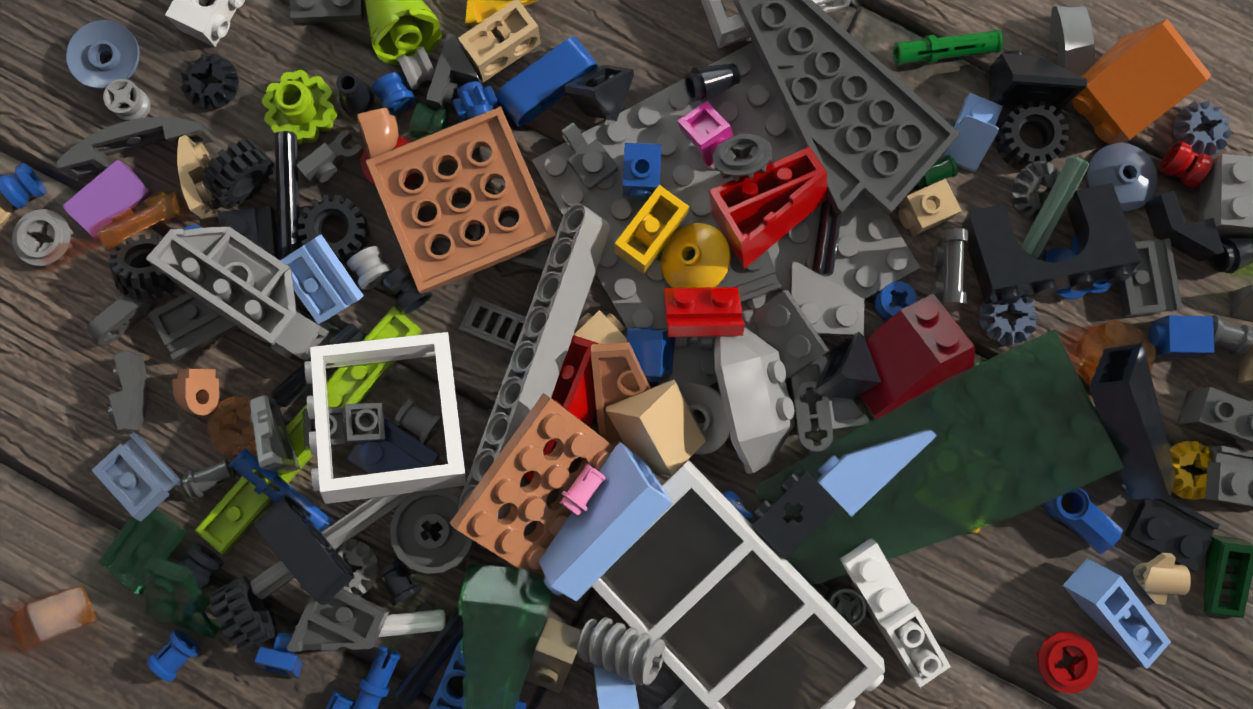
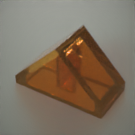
(52, 618)

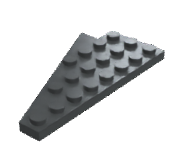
(845, 104)

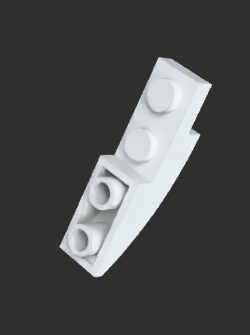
(894, 613)

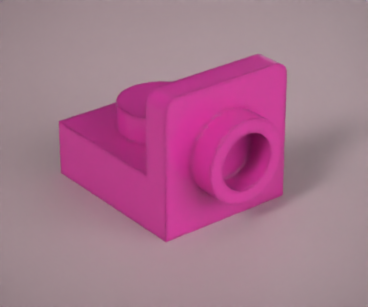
(705, 130)

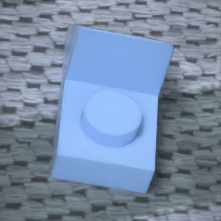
(976, 130)

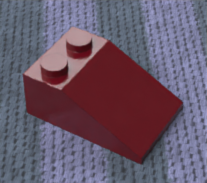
(915, 354)

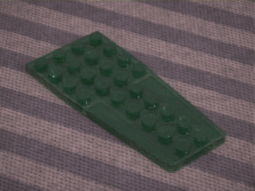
(1002, 445)

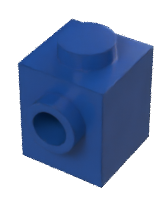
(641, 170)

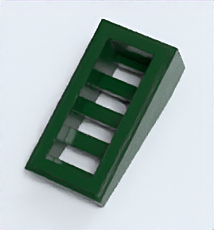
(1215, 574)

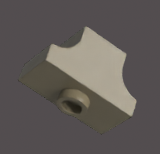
(553, 655)

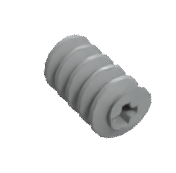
(621, 650)

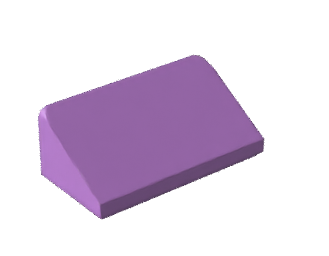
(105, 197)

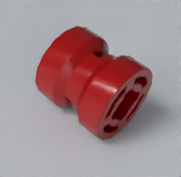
(1186, 164)

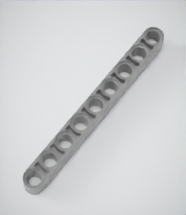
(544, 335)

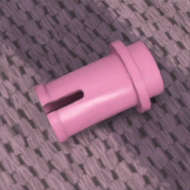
(582, 490)

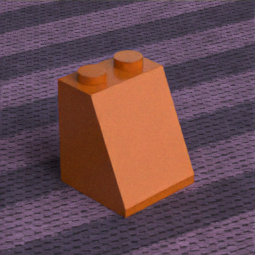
(1139, 82)

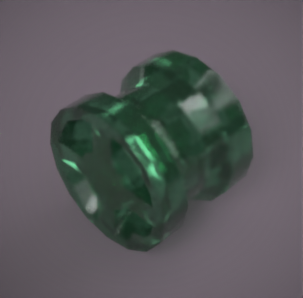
(428, 121)

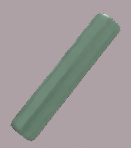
(1054, 206)

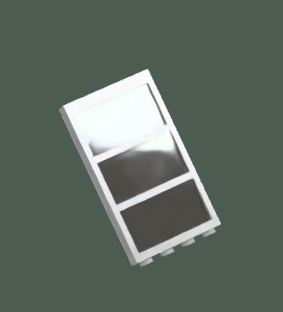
(734, 611)

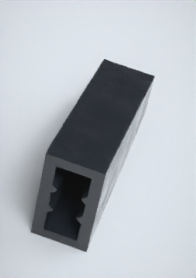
(1133, 421)

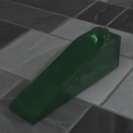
(501, 627)

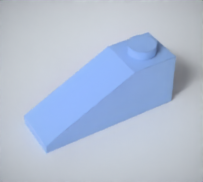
(864, 472)
(1117, 611)

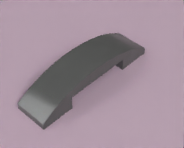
(91, 153)

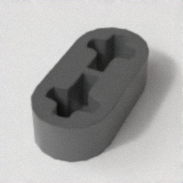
(119, 318)
(804, 419)

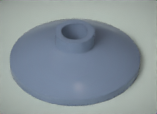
(93, 45)
(1108, 165)

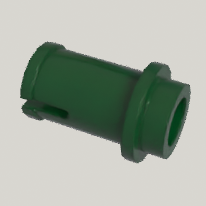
(942, 169)

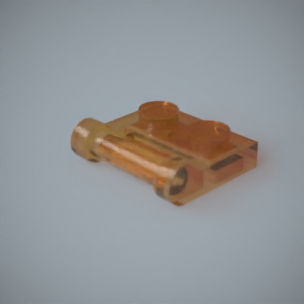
(129, 223)

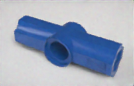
(1086, 520)

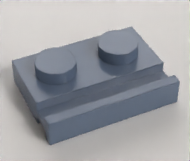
(136, 477)

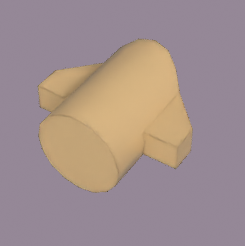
(1162, 578)

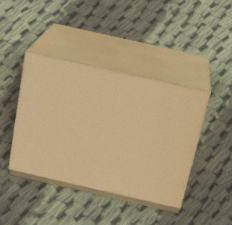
(658, 427)

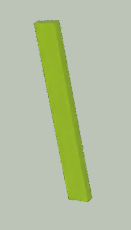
(346, 386)

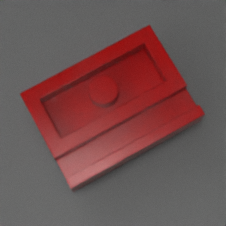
(703, 312)

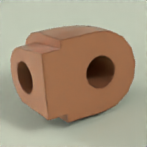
(378, 131)
(196, 390)

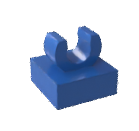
(279, 659)

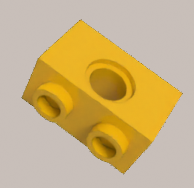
(651, 229)

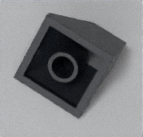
(1026, 78)

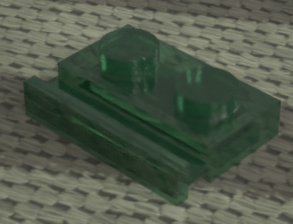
(137, 544)

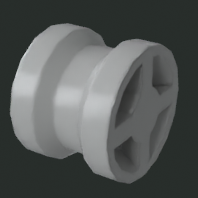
(417, 68)
(122, 92)
(369, 267)

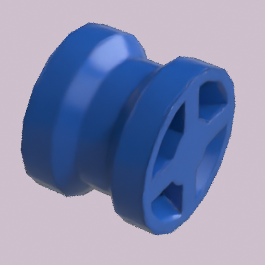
(394, 93)
(21, 186)
(888, 305)

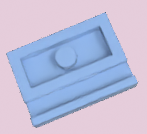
(321, 280)

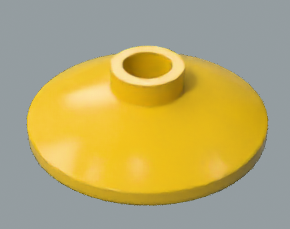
(710, 259)

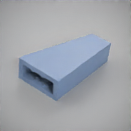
(614, 521)

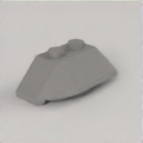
(230, 278)
(753, 397)

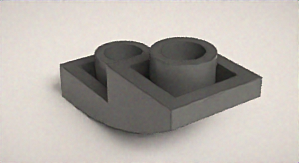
(1075, 38)
(130, 404)
(350, 424)

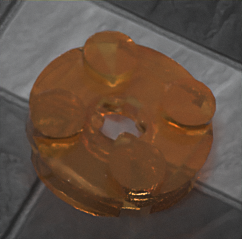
(1108, 336)

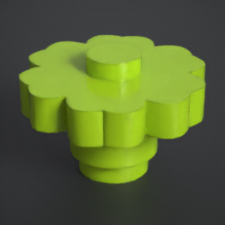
(300, 106)

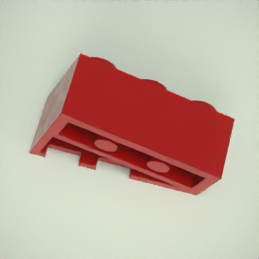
(765, 208)

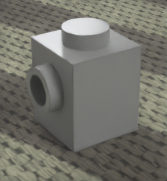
(300, 337)

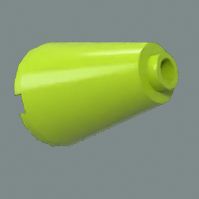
(401, 28)

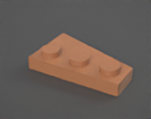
(615, 378)

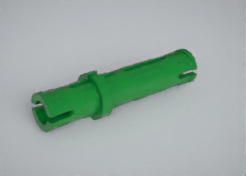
(947, 47)

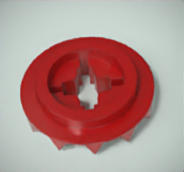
(1081, 672)

